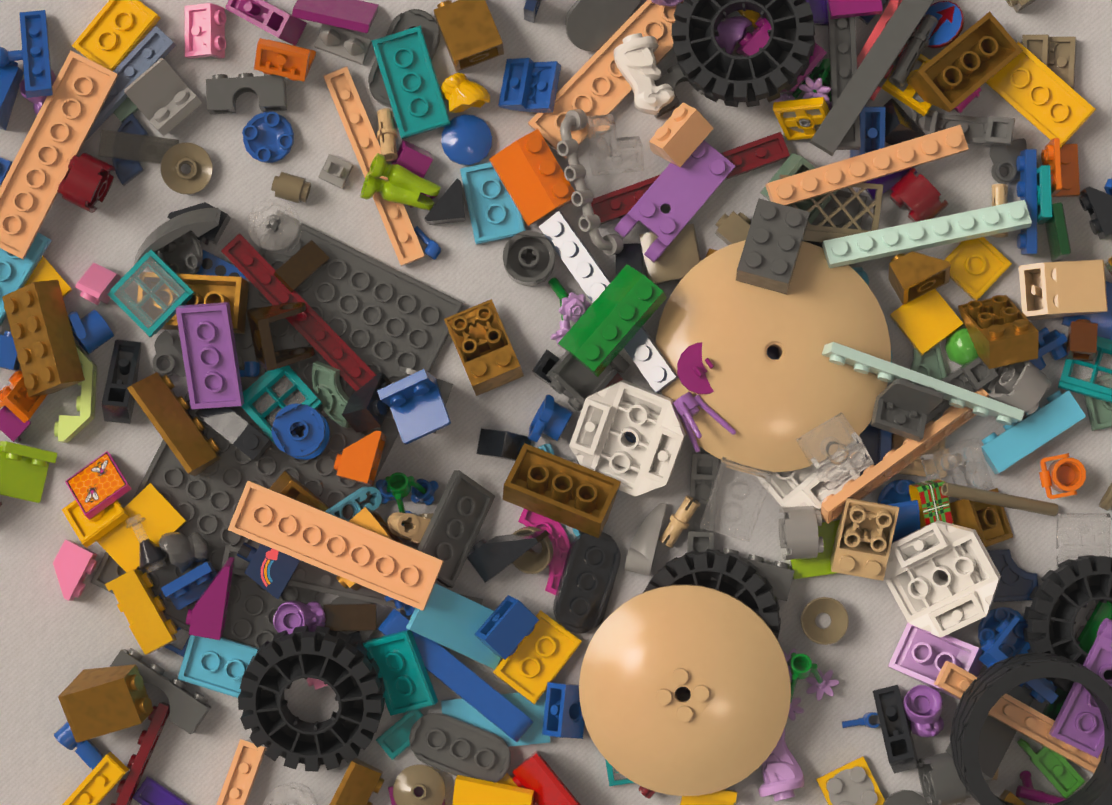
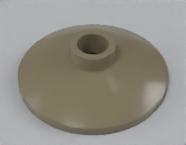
(198, 161)
(419, 776)

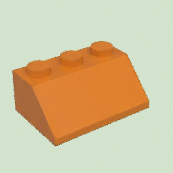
(532, 177)
(361, 459)

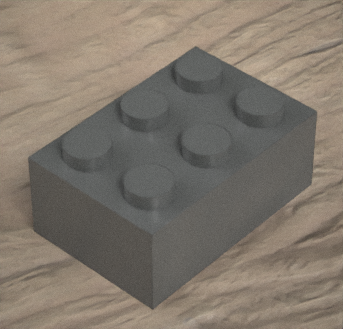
(772, 246)

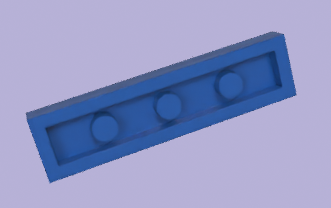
(1027, 191)

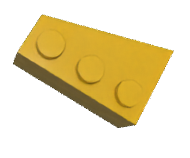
(143, 610)

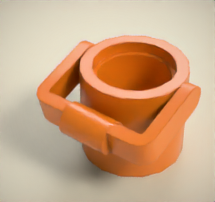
(1062, 475)

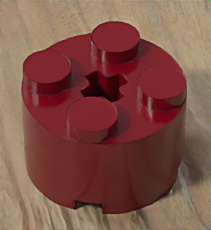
(86, 182)
(917, 196)

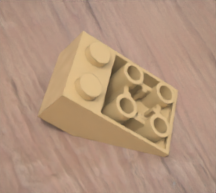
(1062, 289)
(864, 539)

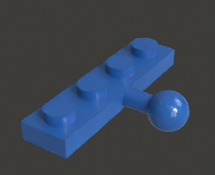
(33, 53)

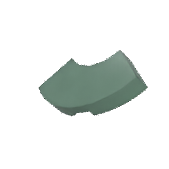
(330, 392)

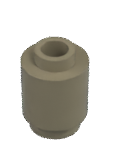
(291, 187)

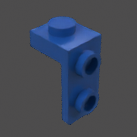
(990, 647)

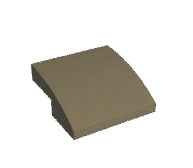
(1055, 53)
(676, 259)

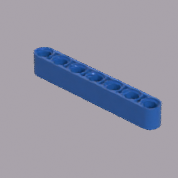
(463, 681)

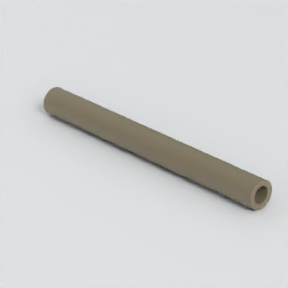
(999, 499)

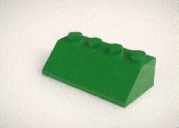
(613, 320)

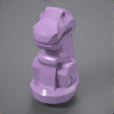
(781, 773)

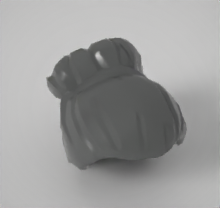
(184, 549)

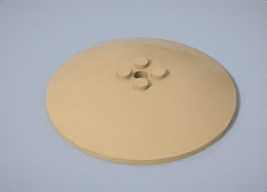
(695, 642)

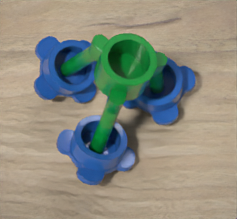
(399, 486)

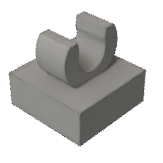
(335, 171)

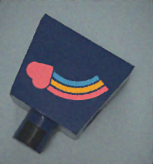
(268, 567)

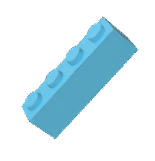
(1032, 432)

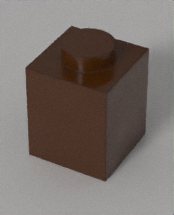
(1082, 340)

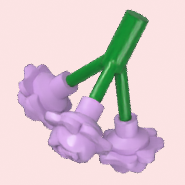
(571, 308)

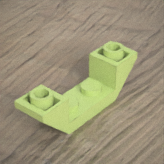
(70, 426)

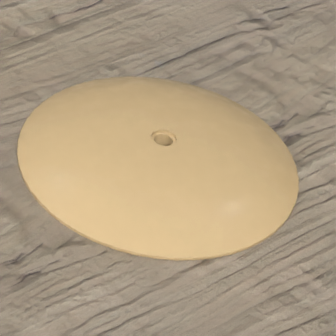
(767, 398)

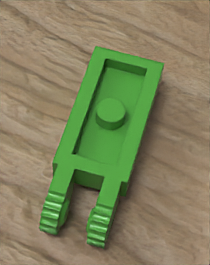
(1054, 768)

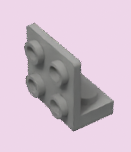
(162, 96)

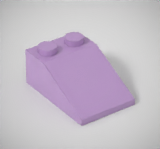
(924, 654)

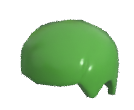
(960, 347)

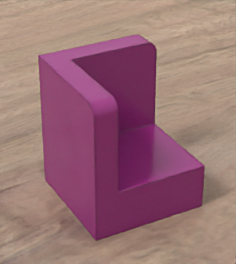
(413, 158)
(12, 425)

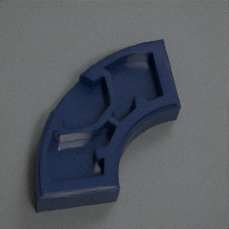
(126, 169)

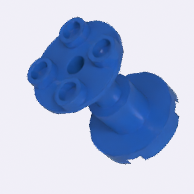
(287, 428)

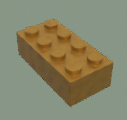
(217, 290)
(43, 338)

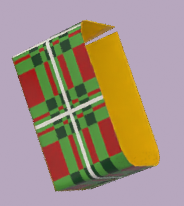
(931, 502)

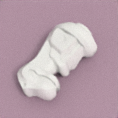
(638, 67)

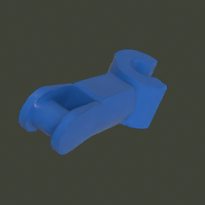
(85, 749)

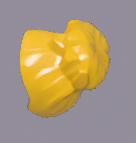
(463, 93)

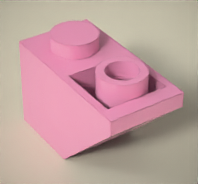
(97, 284)
(72, 566)

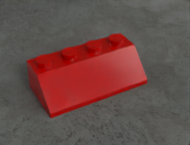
(547, 786)

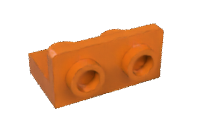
(17, 400)

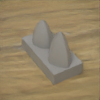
(343, 43)

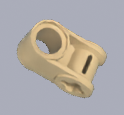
(413, 527)

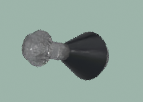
(150, 555)

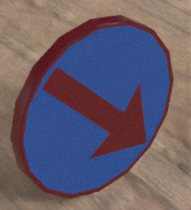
(950, 23)

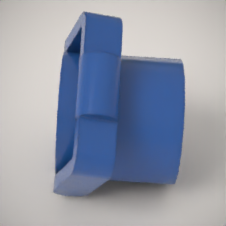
(90, 330)
(550, 420)

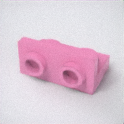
(205, 31)

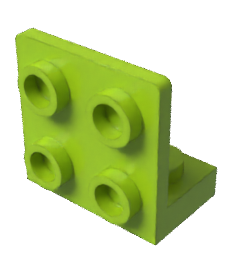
(23, 470)

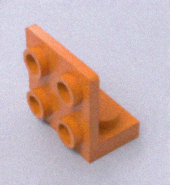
(283, 59)
(1063, 168)

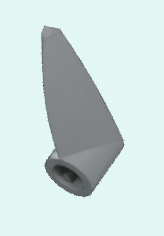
(645, 542)

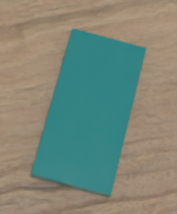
(411, 82)

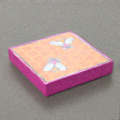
(98, 485)

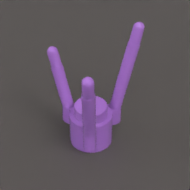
(688, 407)

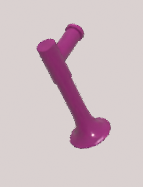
(1028, 792)

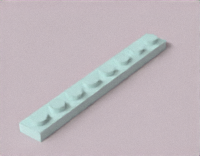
(926, 234)
(889, 372)

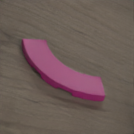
(559, 542)

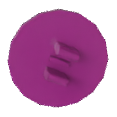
(691, 370)

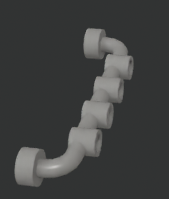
(583, 197)

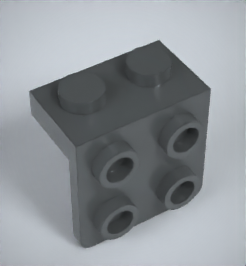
(904, 408)

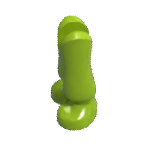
(401, 185)

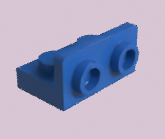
(190, 585)

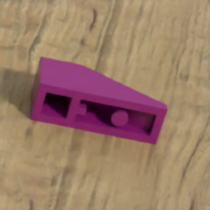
(269, 18)
(210, 611)

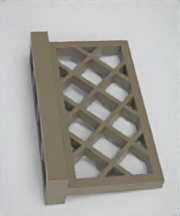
(821, 233)

